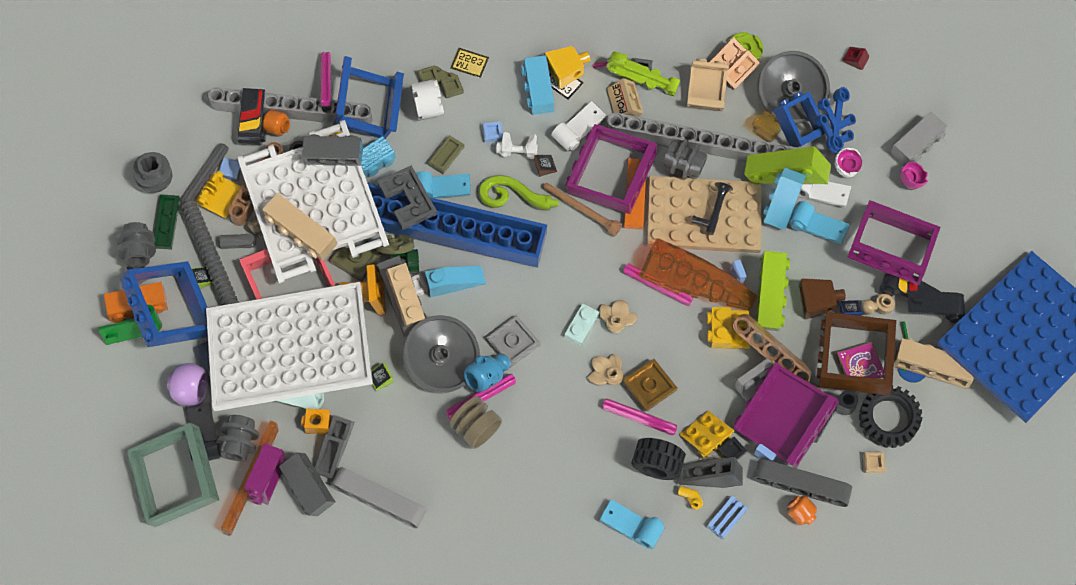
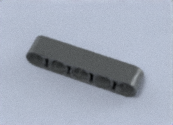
(802, 483)

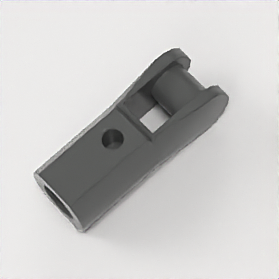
(237, 241)

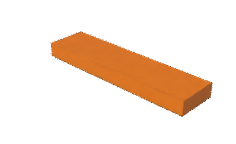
(636, 218)

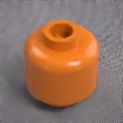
(276, 123)
(802, 510)

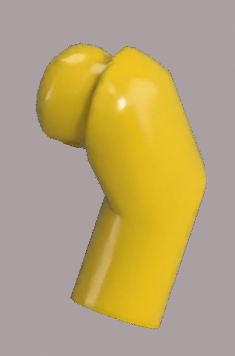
(692, 495)

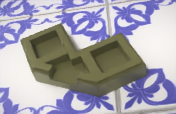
(449, 81)

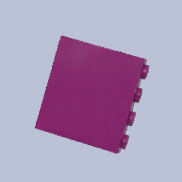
(785, 414)

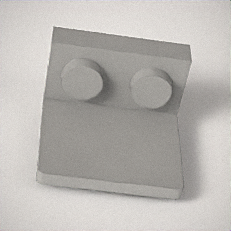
(748, 382)

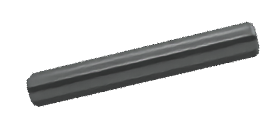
(205, 173)

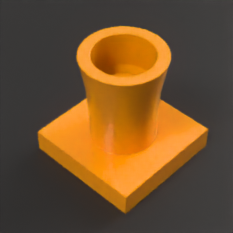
(373, 290)

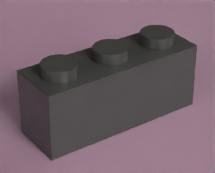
(332, 150)
(306, 484)

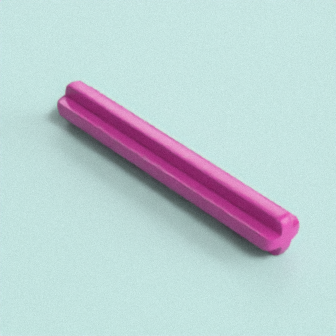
(325, 79)
(634, 272)
(505, 383)
(639, 416)

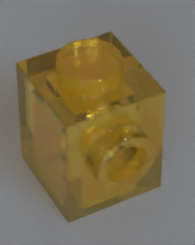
(766, 126)

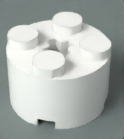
(427, 99)

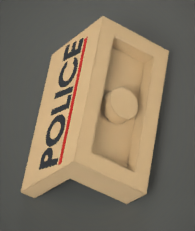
(625, 98)

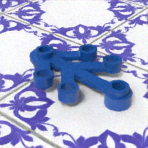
(834, 141)

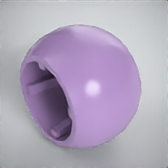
(188, 384)

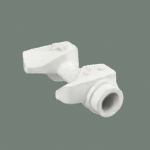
(505, 147)

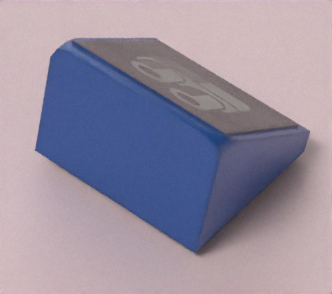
(850, 307)

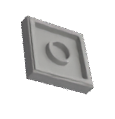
(513, 340)

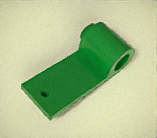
(127, 329)

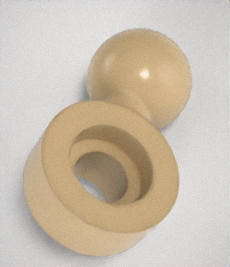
(868, 306)

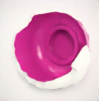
(848, 162)

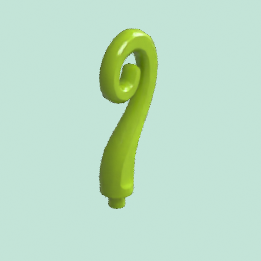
(536, 200)

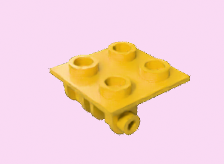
(218, 194)
(707, 434)

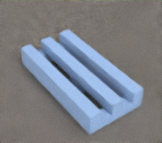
(737, 504)

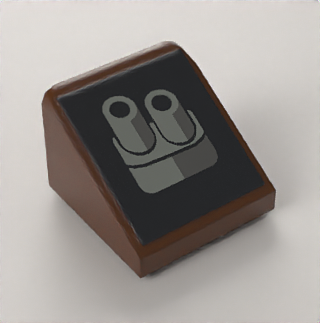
(544, 164)

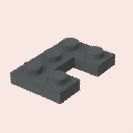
(409, 183)

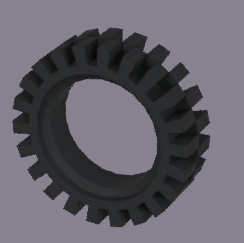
(889, 438)

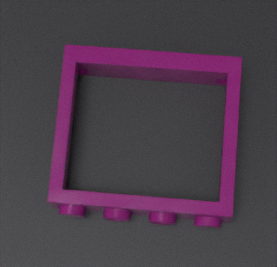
(621, 139)
(888, 262)

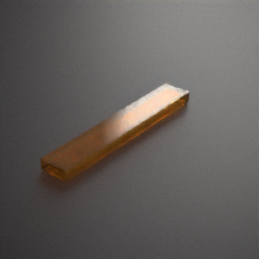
(242, 496)

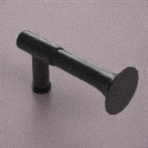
(711, 224)

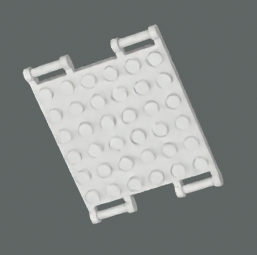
(328, 194)

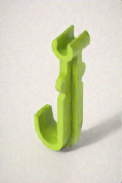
(641, 74)

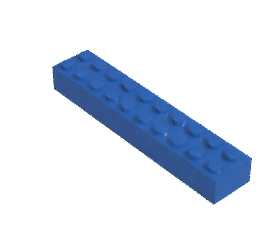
(467, 229)

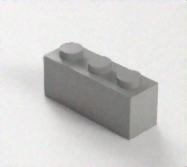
(919, 139)

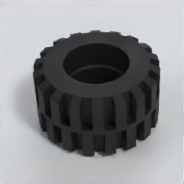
(658, 458)

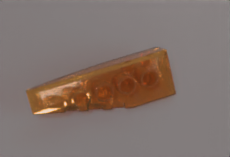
(688, 273)

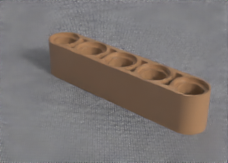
(246, 207)
(770, 340)

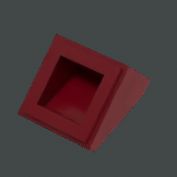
(856, 57)

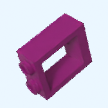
(265, 474)

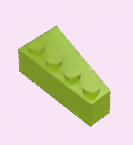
(808, 161)
(772, 290)

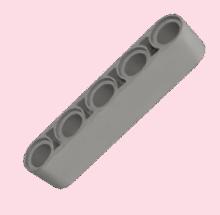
(378, 497)

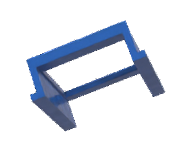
(392, 104)

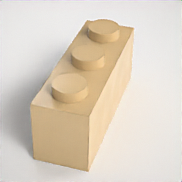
(405, 294)

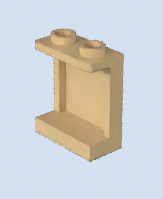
(707, 85)

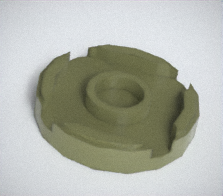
(397, 245)

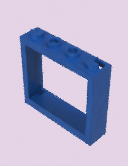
(142, 314)

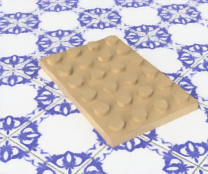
(676, 201)

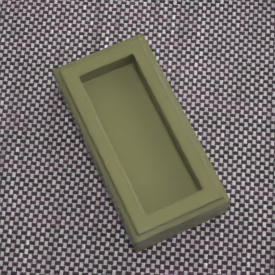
(446, 154)

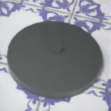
(788, 75)
(439, 352)

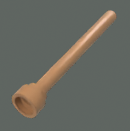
(612, 226)

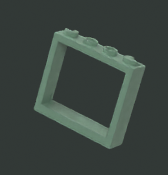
(203, 470)

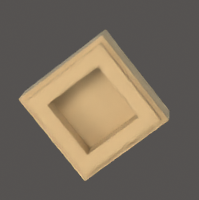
(874, 462)

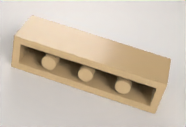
(299, 226)
(930, 363)

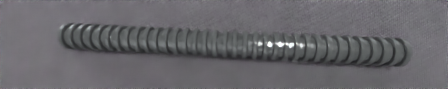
(209, 253)

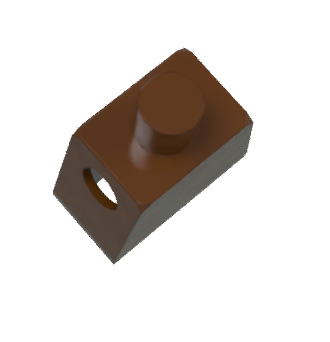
(819, 297)

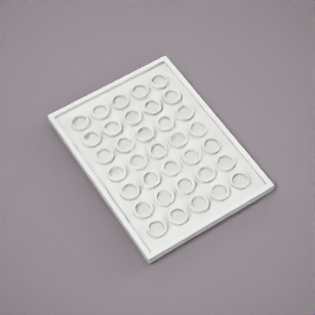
(288, 346)

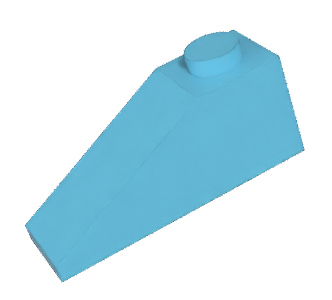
(453, 279)

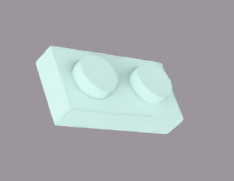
(581, 324)

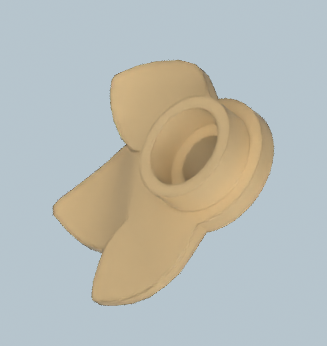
(617, 313)
(605, 368)

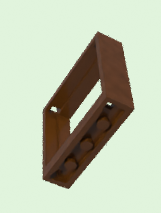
(850, 382)

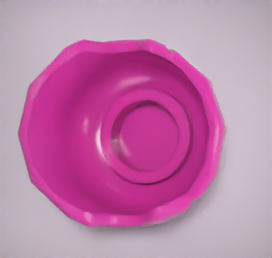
(913, 175)

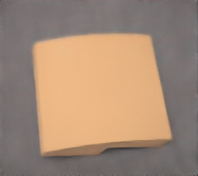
(740, 62)

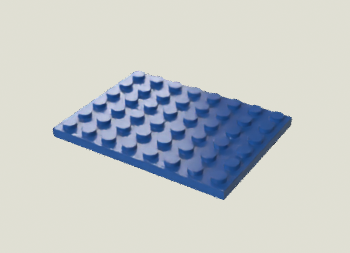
(1020, 337)

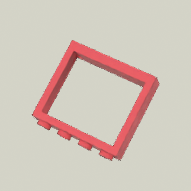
(263, 258)

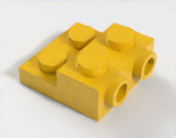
(721, 328)

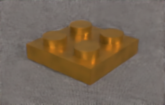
(650, 385)

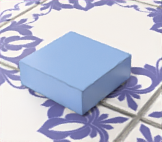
(492, 131)
(230, 169)
(737, 271)
(764, 453)

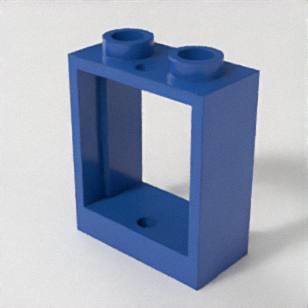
(788, 125)

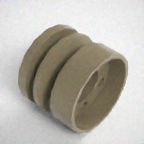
(475, 422)

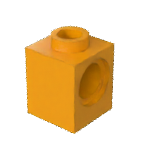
(321, 428)

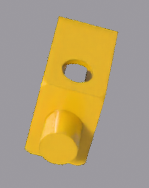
(566, 65)

